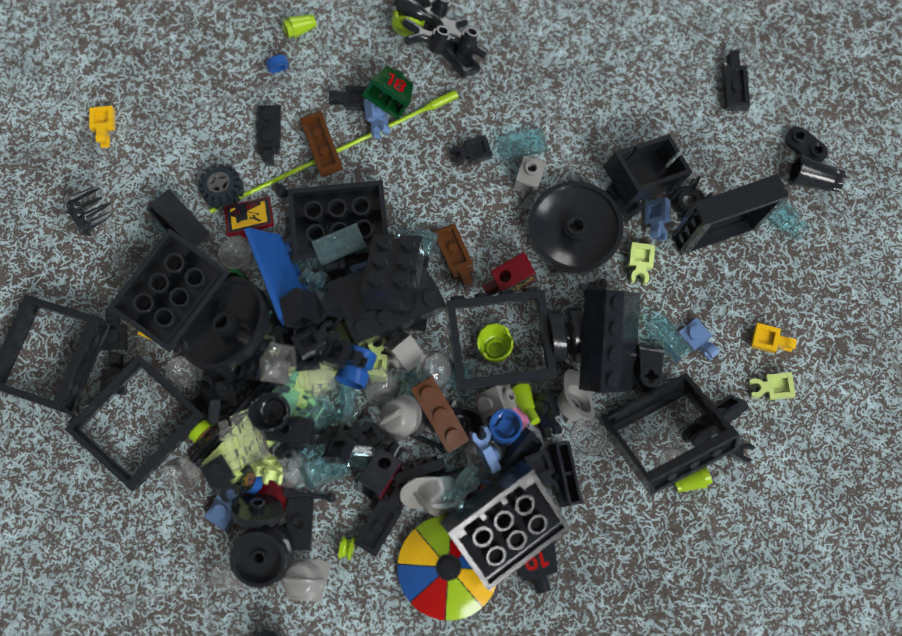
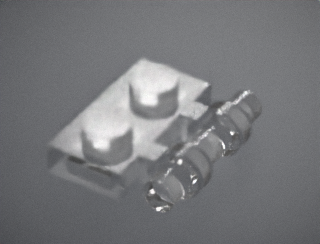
(250, 440)

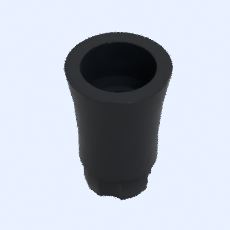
(816, 174)

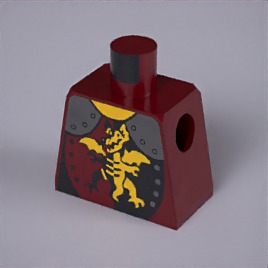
(520, 272)

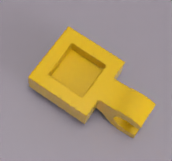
(101, 121)
(769, 339)

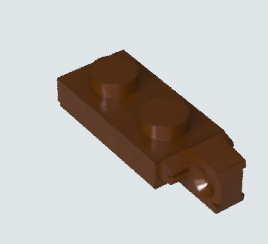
(455, 254)

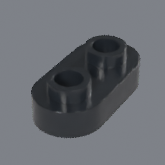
(806, 144)

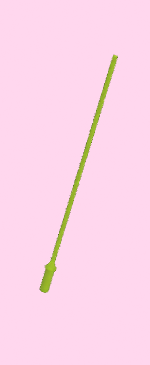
(431, 105)

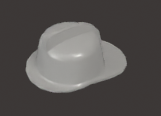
(574, 402)
(400, 417)
(428, 494)
(306, 579)

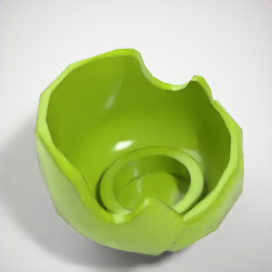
(397, 20)
(501, 340)

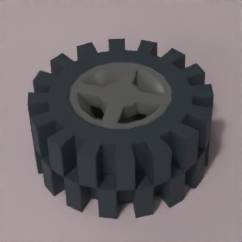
(212, 186)

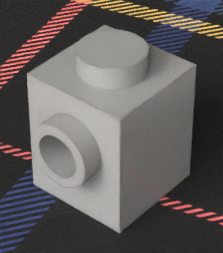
(530, 174)
(402, 351)

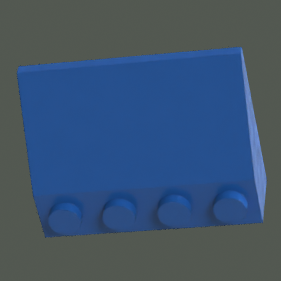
(275, 265)

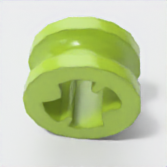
(346, 548)

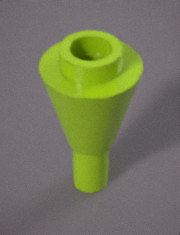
(525, 401)

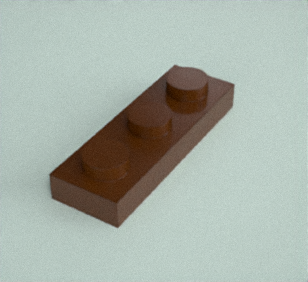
(321, 144)
(439, 413)

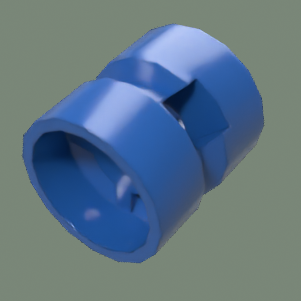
(354, 376)
(505, 426)

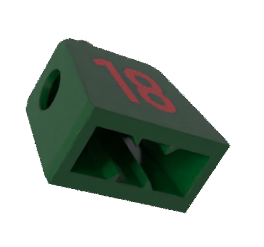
(390, 91)

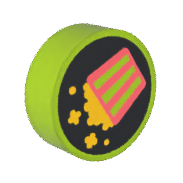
(200, 431)

